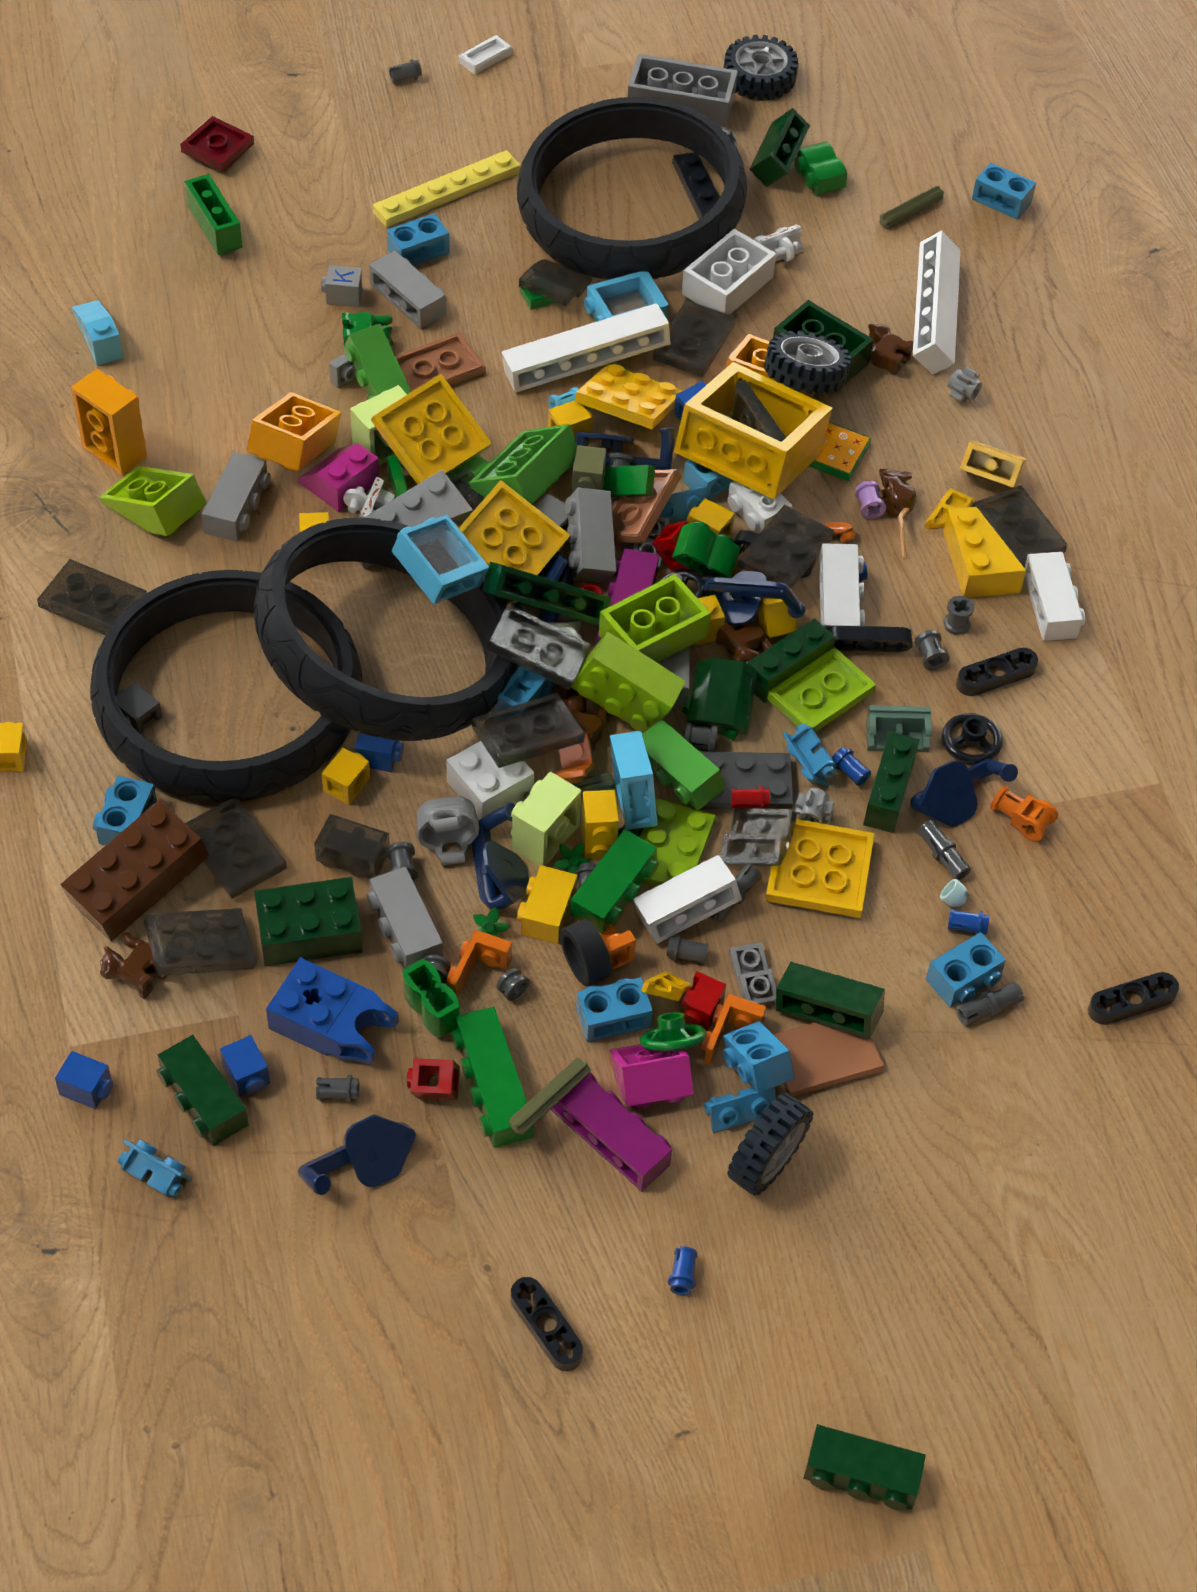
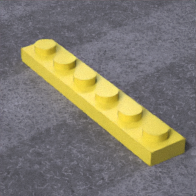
(446, 188)

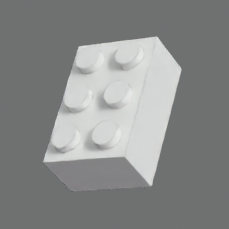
(728, 273)

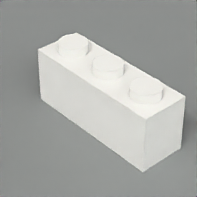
(840, 585)
(1053, 596)
(687, 899)

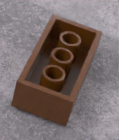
(135, 870)

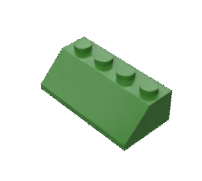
(530, 462)

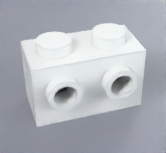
(753, 506)

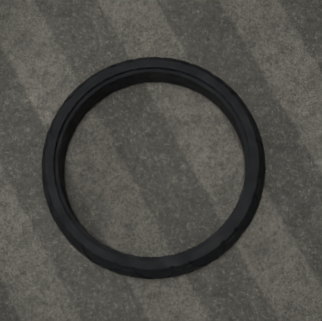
(620, 120)
(340, 696)
(199, 778)

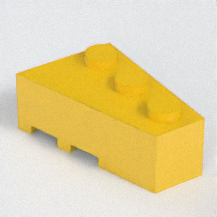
(980, 555)

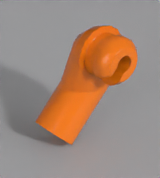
(844, 530)

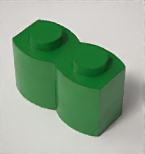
(821, 168)
(706, 551)
(430, 998)

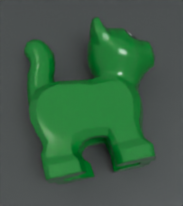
(362, 320)

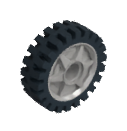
(762, 66)
(807, 362)
(770, 1144)

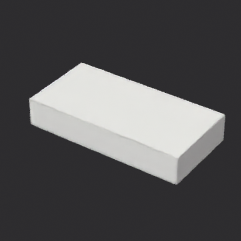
(485, 54)

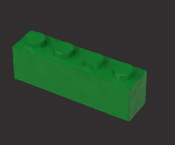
(492, 1073)

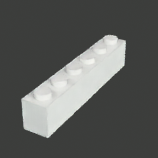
(936, 303)
(586, 347)

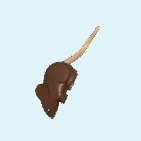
(899, 497)

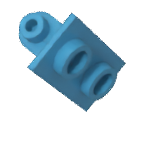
(682, 502)
(815, 764)
(733, 1111)
(166, 1172)

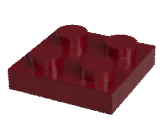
(217, 144)

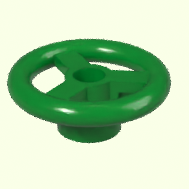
(672, 1034)

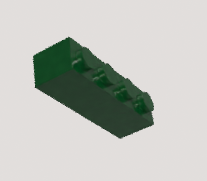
(545, 593)

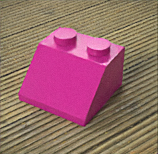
(341, 471)
(651, 1075)

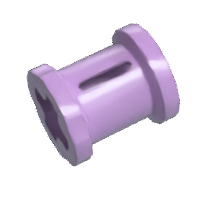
(869, 496)

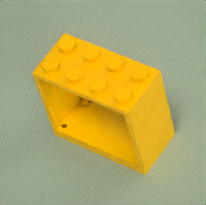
(746, 453)

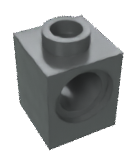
(138, 706)

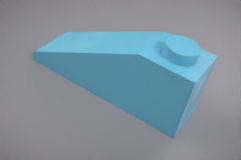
(99, 332)

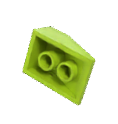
(155, 499)

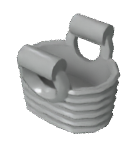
(446, 822)

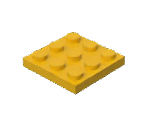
(628, 395)
(431, 430)
(513, 531)
(823, 869)

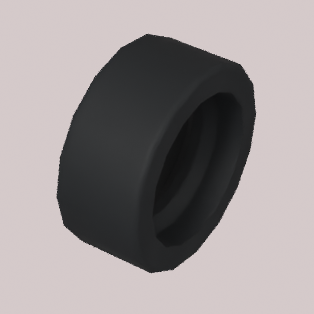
(585, 952)

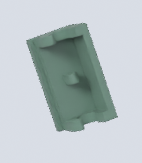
(899, 719)

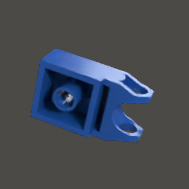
(327, 1012)

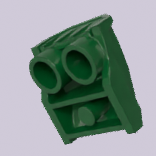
(722, 694)

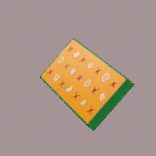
(841, 452)

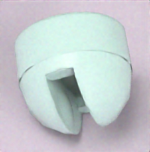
(954, 894)

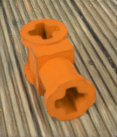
(1025, 812)

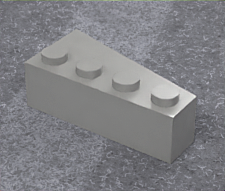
(428, 499)

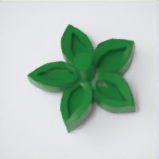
(571, 859)
(490, 924)

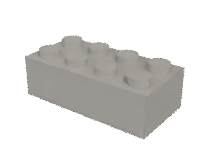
(693, 85)

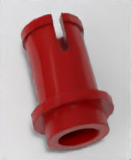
(750, 798)

